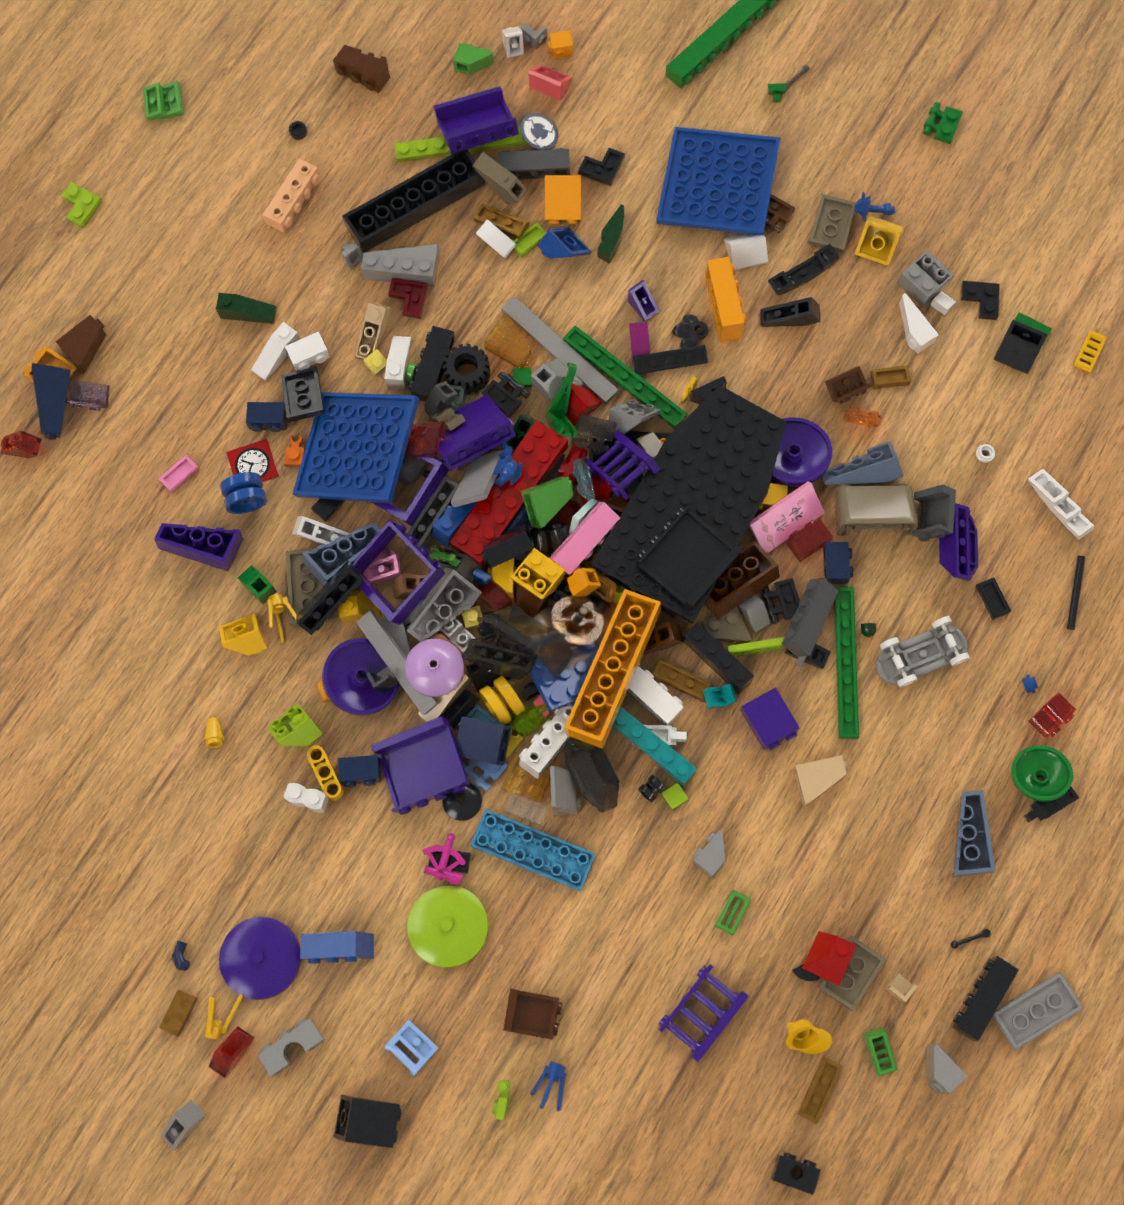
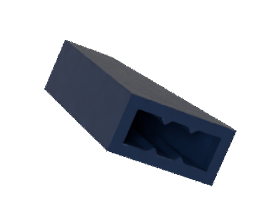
(51, 395)

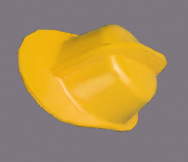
(807, 1038)

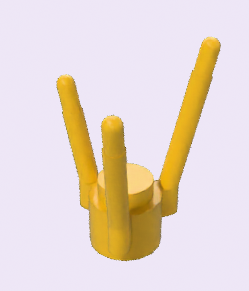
(277, 604)
(213, 1027)

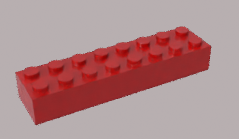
(491, 517)

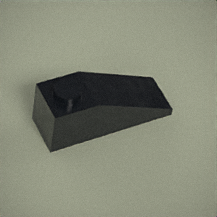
(793, 313)

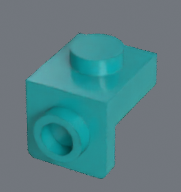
(719, 696)

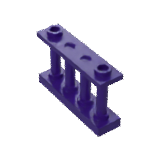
(629, 449)
(724, 1017)

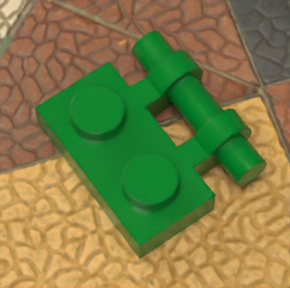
(948, 124)

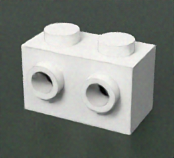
(307, 351)

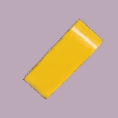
(321, 764)

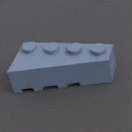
(331, 557)
(973, 838)

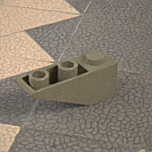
(500, 179)

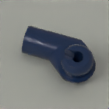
(178, 958)

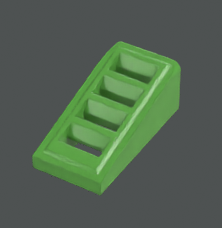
(875, 1033)

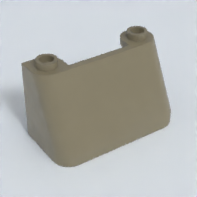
(875, 508)

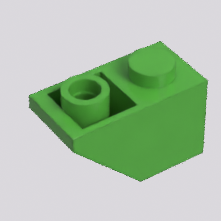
(471, 59)

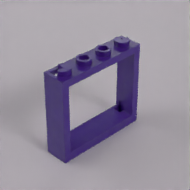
(426, 491)
(370, 553)

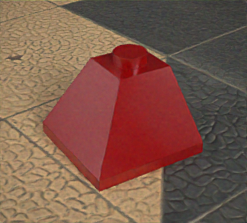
(829, 957)

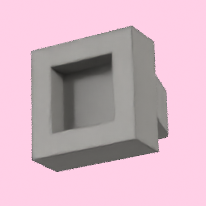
(352, 254)

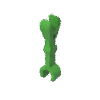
(437, 554)

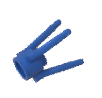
(555, 1072)

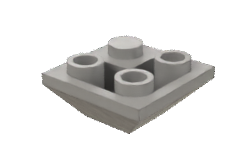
(549, 378)
(631, 415)

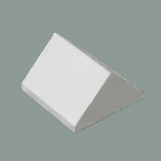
(746, 250)

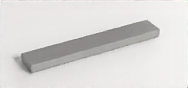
(394, 658)

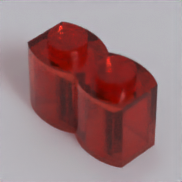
(1052, 715)

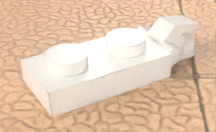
(668, 734)

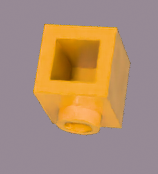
(560, 44)
(583, 582)

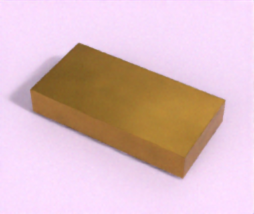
(890, 377)
(178, 1013)

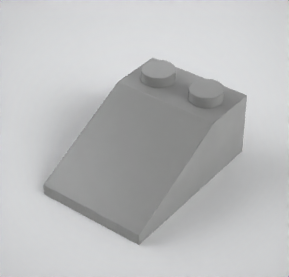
(563, 792)

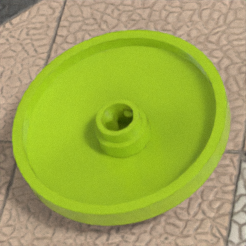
(447, 926)

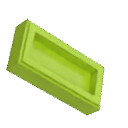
(529, 240)

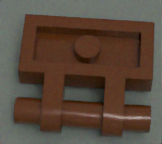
(779, 211)

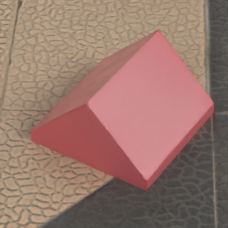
(549, 81)

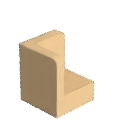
(901, 988)

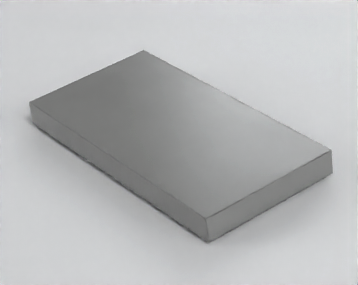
(476, 480)
(1037, 1011)

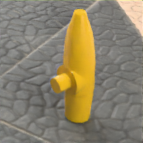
(689, 387)

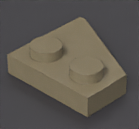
(728, 627)

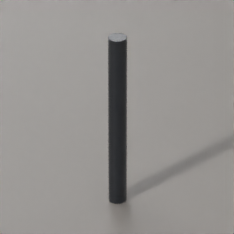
(1076, 593)

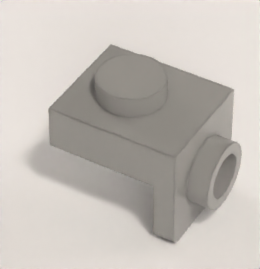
(532, 37)

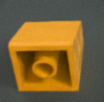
(562, 198)

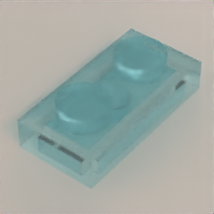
(583, 477)

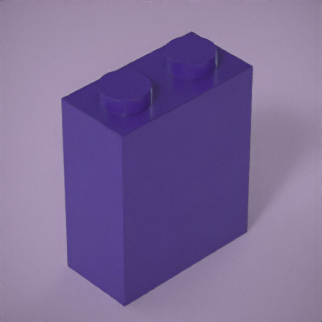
(770, 719)

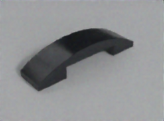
(805, 271)

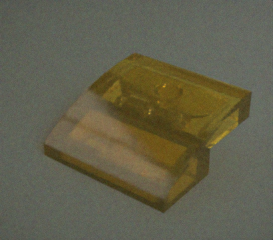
(523, 783)

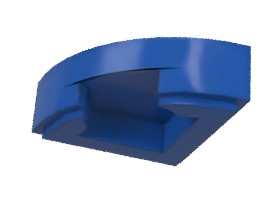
(481, 577)

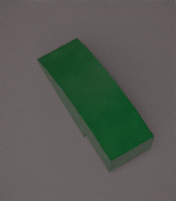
(611, 236)

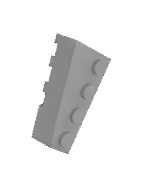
(407, 263)

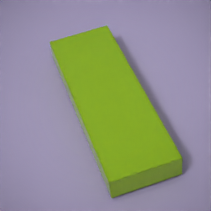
(756, 647)

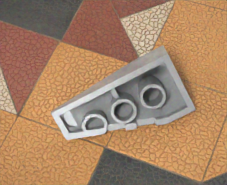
(443, 604)

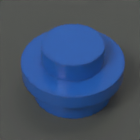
(1029, 684)

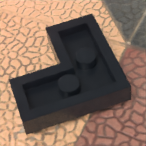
(605, 170)
(986, 294)

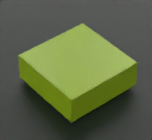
(674, 796)

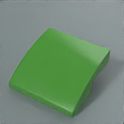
(163, 101)

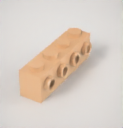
(291, 195)

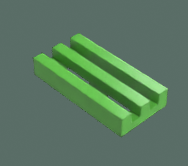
(725, 927)

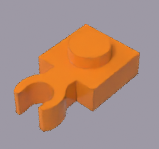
(295, 453)

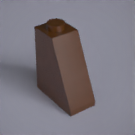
(83, 342)

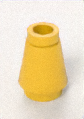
(213, 734)

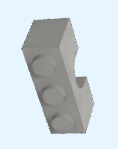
(275, 1055)

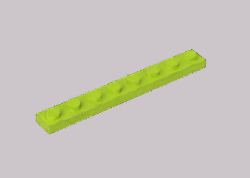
(437, 147)

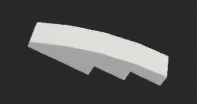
(1060, 504)

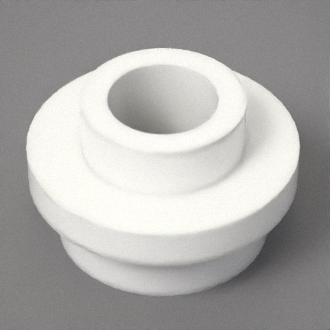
(988, 449)

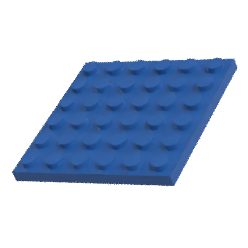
(718, 181)
(356, 447)

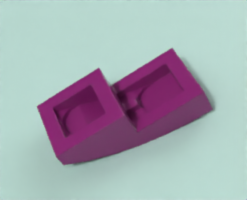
(639, 339)

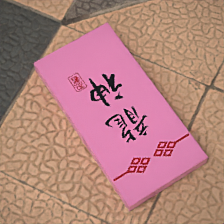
(786, 516)

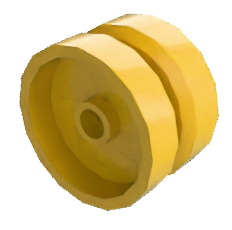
(503, 700)

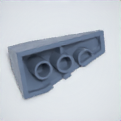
(874, 467)

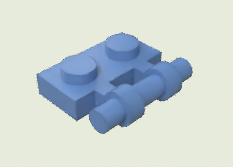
(490, 770)

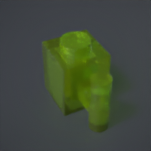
(530, 720)

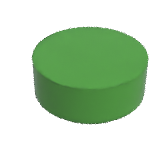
(409, 375)

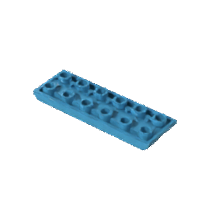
(532, 850)

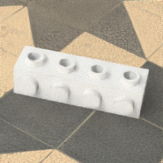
(547, 744)

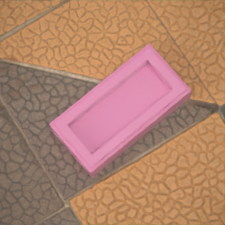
(178, 473)

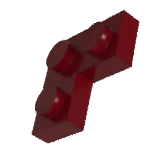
(413, 294)

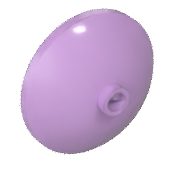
(434, 680)

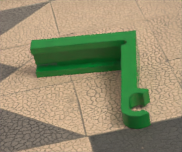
(558, 408)

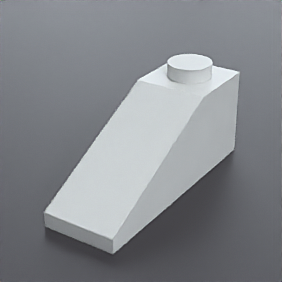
(917, 329)
(275, 351)
(397, 362)
(316, 531)

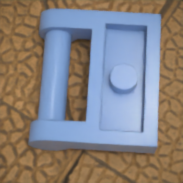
(416, 1042)

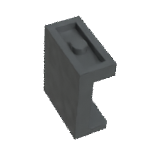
(936, 512)

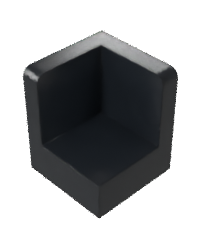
(383, 680)

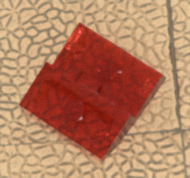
(425, 439)

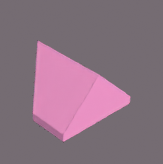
(384, 567)

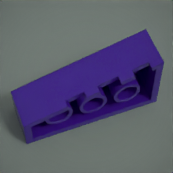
(201, 544)

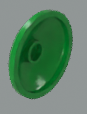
(1043, 763)

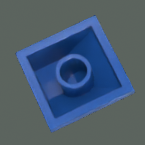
(562, 244)

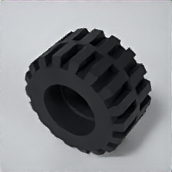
(462, 356)

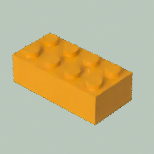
(725, 299)

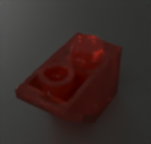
(20, 444)
(566, 513)

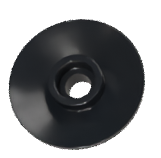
(465, 810)

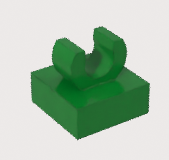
(776, 90)

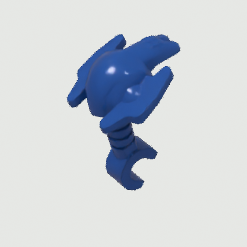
(863, 207)
(507, 467)

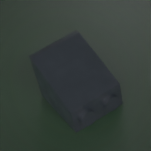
(367, 1121)

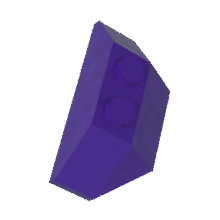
(960, 550)

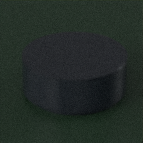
(298, 130)

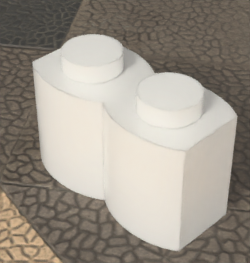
(302, 797)

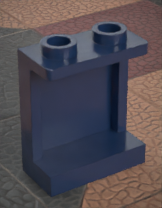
(483, 740)

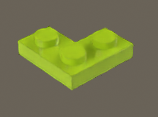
(84, 204)

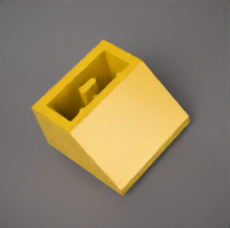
(539, 574)

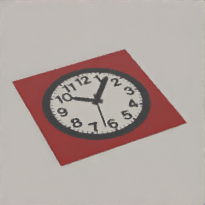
(253, 458)

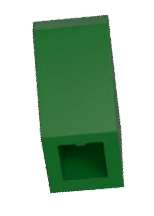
(257, 584)

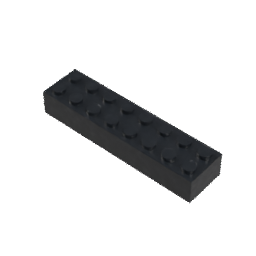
(413, 200)

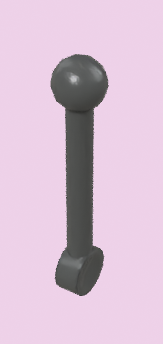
(805, 68)

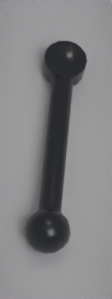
(985, 933)

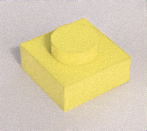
(375, 361)
(470, 617)

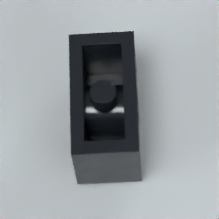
(782, 1173)

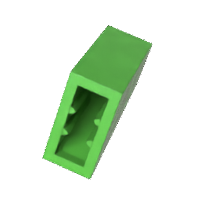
(546, 500)

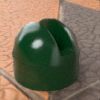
(868, 629)

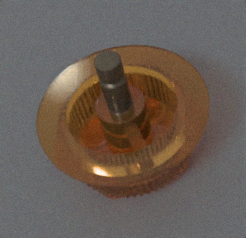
(578, 620)

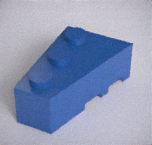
(337, 946)

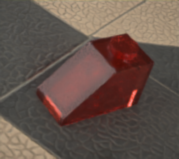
(494, 596)
(230, 1052)

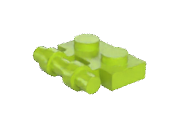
(500, 1106)

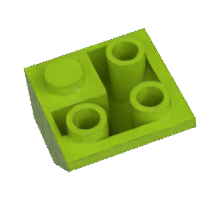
(294, 728)

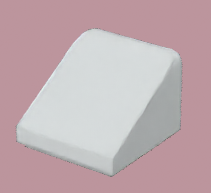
(943, 303)

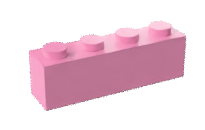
(585, 538)

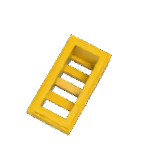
(1095, 341)

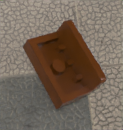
(847, 384)

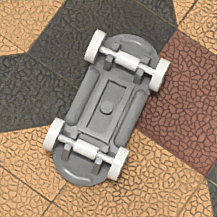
(922, 654)

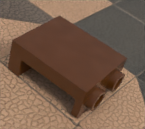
(532, 1014)

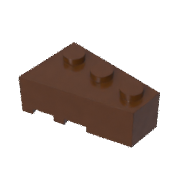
(362, 68)

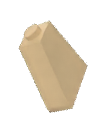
(818, 777)

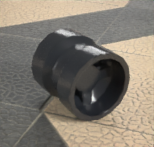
(651, 788)

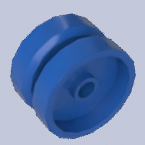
(243, 493)

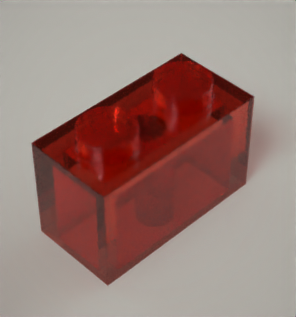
(809, 539)

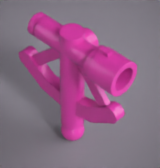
(440, 871)

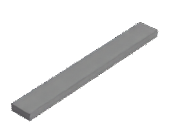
(559, 349)

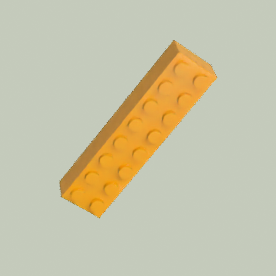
(613, 668)

